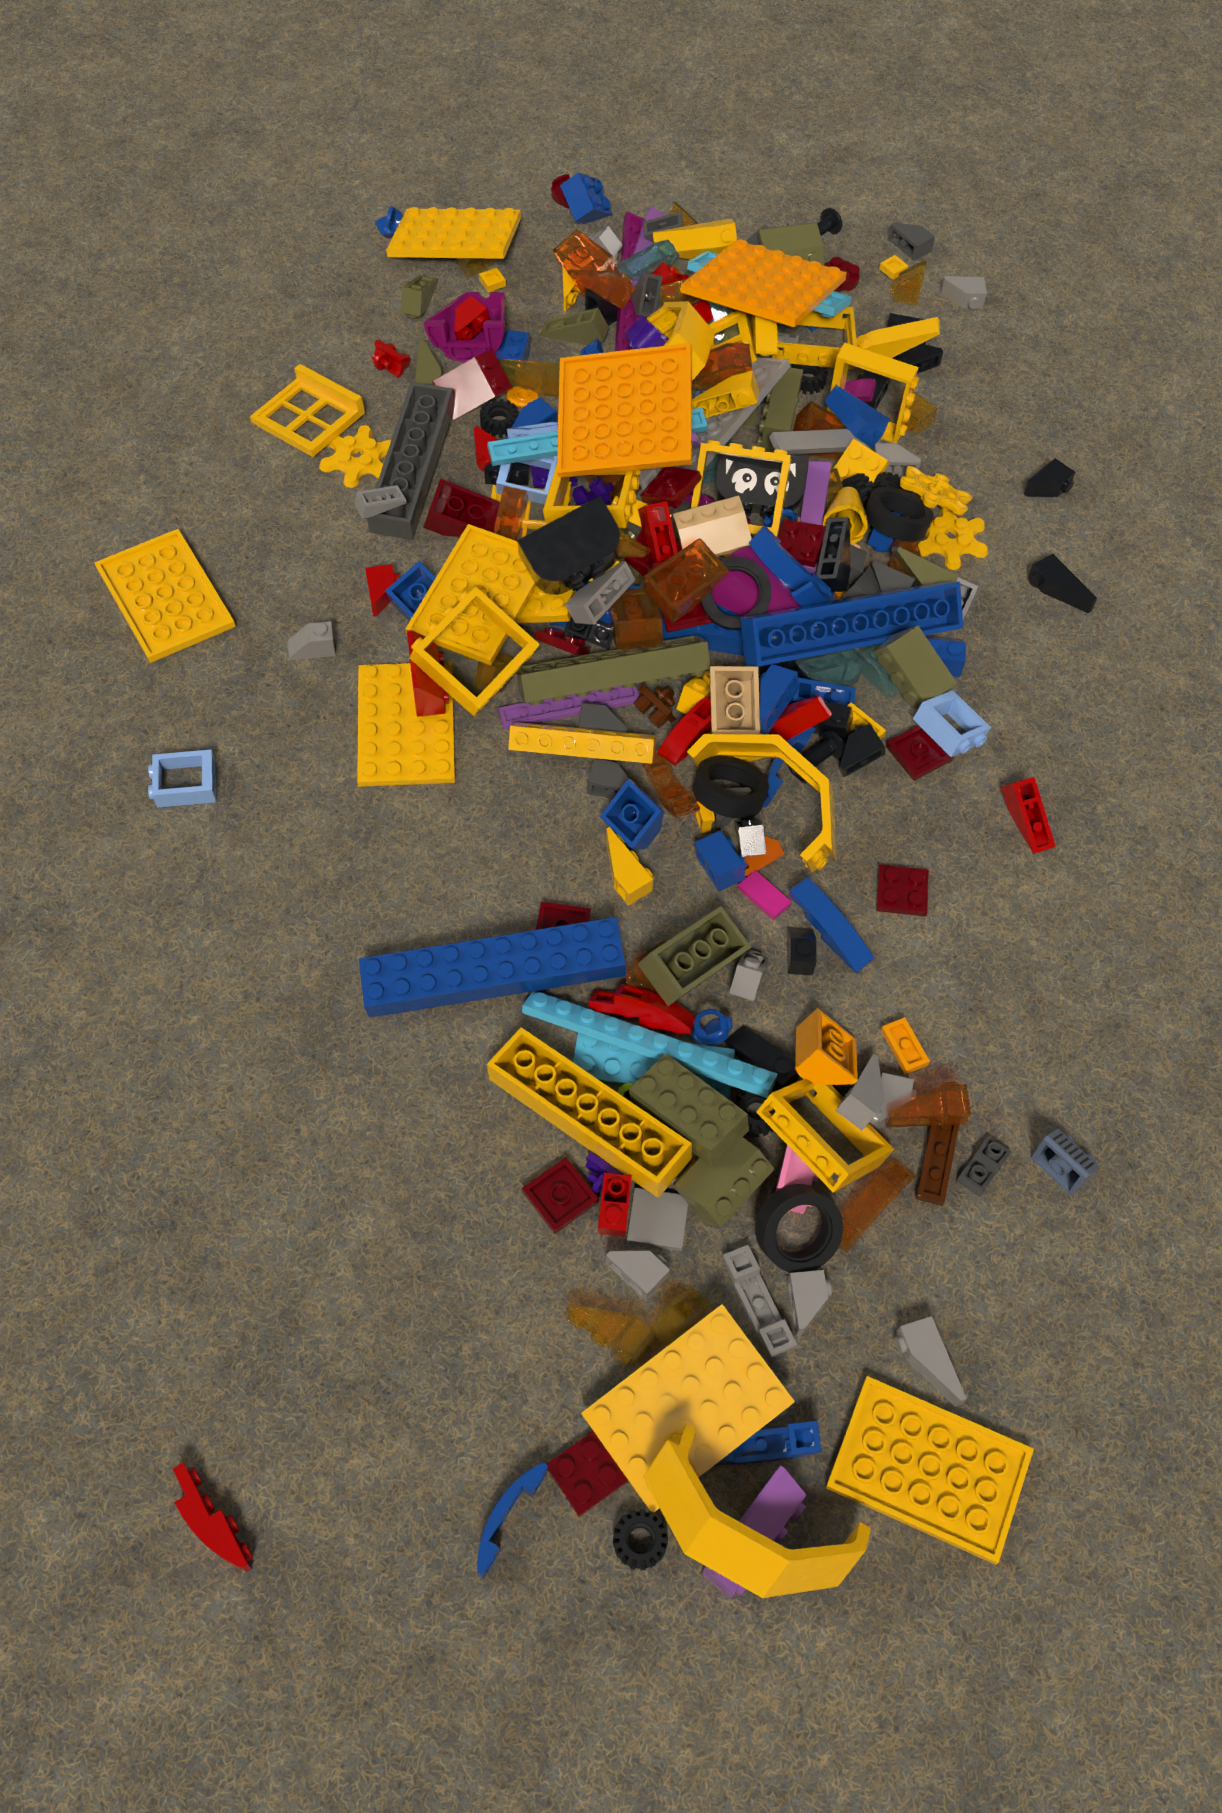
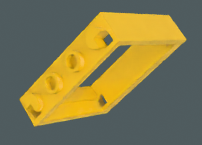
(819, 355)
(883, 366)
(755, 453)
(553, 505)
(445, 679)
(811, 1146)

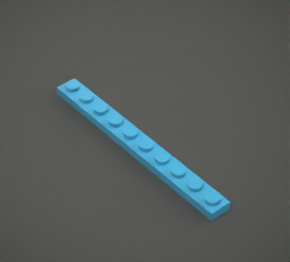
(546, 444)
(650, 1043)

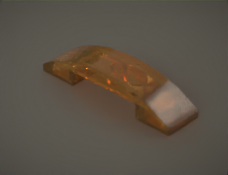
(669, 789)
(873, 1202)

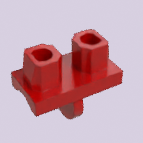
(387, 358)

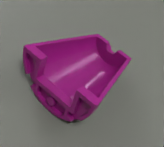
(442, 334)
(740, 592)

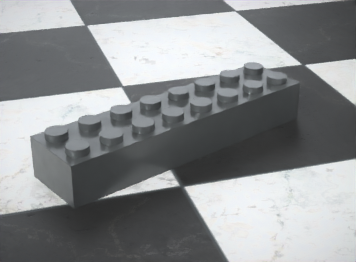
(413, 456)

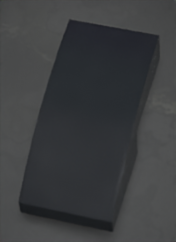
(597, 634)

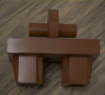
(648, 699)

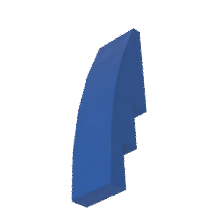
(832, 925)

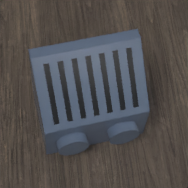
(1065, 1161)

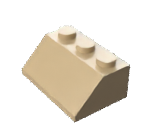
(718, 524)
(734, 700)

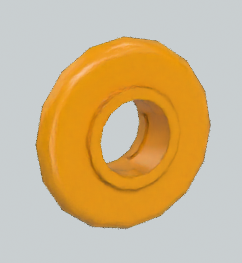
(521, 396)

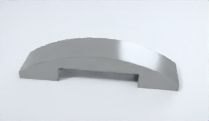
(757, 1302)

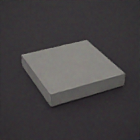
(657, 1220)

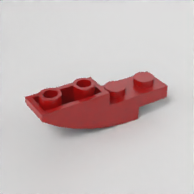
(687, 732)
(646, 1005)
(214, 1530)

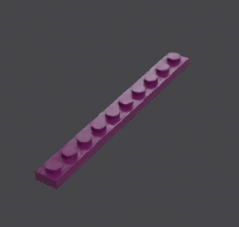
(625, 318)

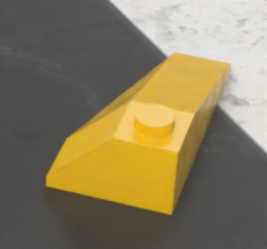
(698, 238)
(899, 338)

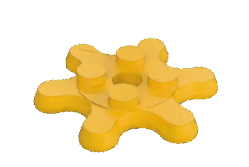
(355, 467)
(935, 490)
(954, 548)

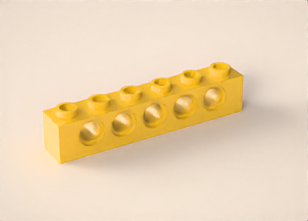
(582, 742)

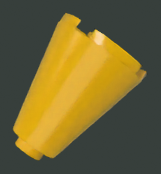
(848, 504)

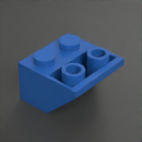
(586, 198)

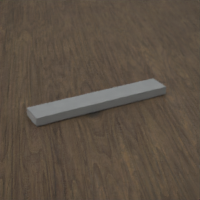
(813, 441)

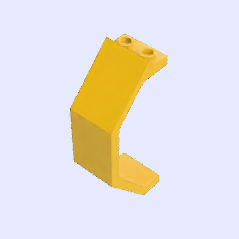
(685, 325)
(774, 746)
(734, 1547)

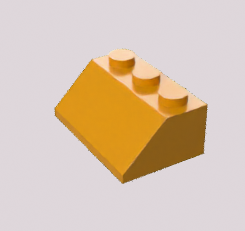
(825, 1051)

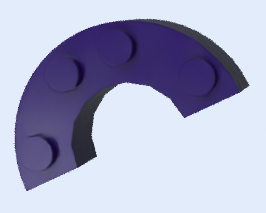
(645, 334)

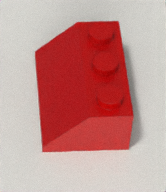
(427, 693)

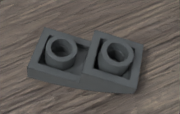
(984, 1166)

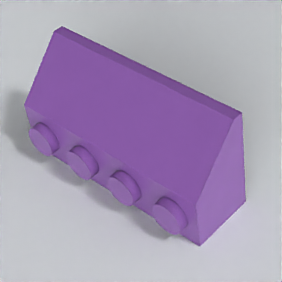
(767, 1515)

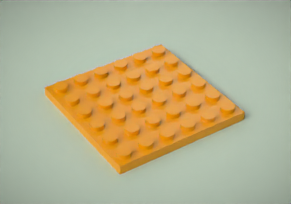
(764, 282)
(625, 411)

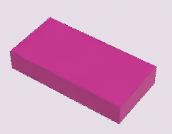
(764, 895)

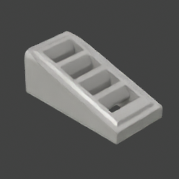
(371, 503)

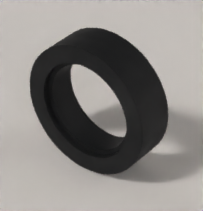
(888, 498)
(764, 587)
(727, 803)
(820, 1250)

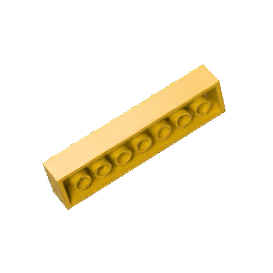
(590, 1112)

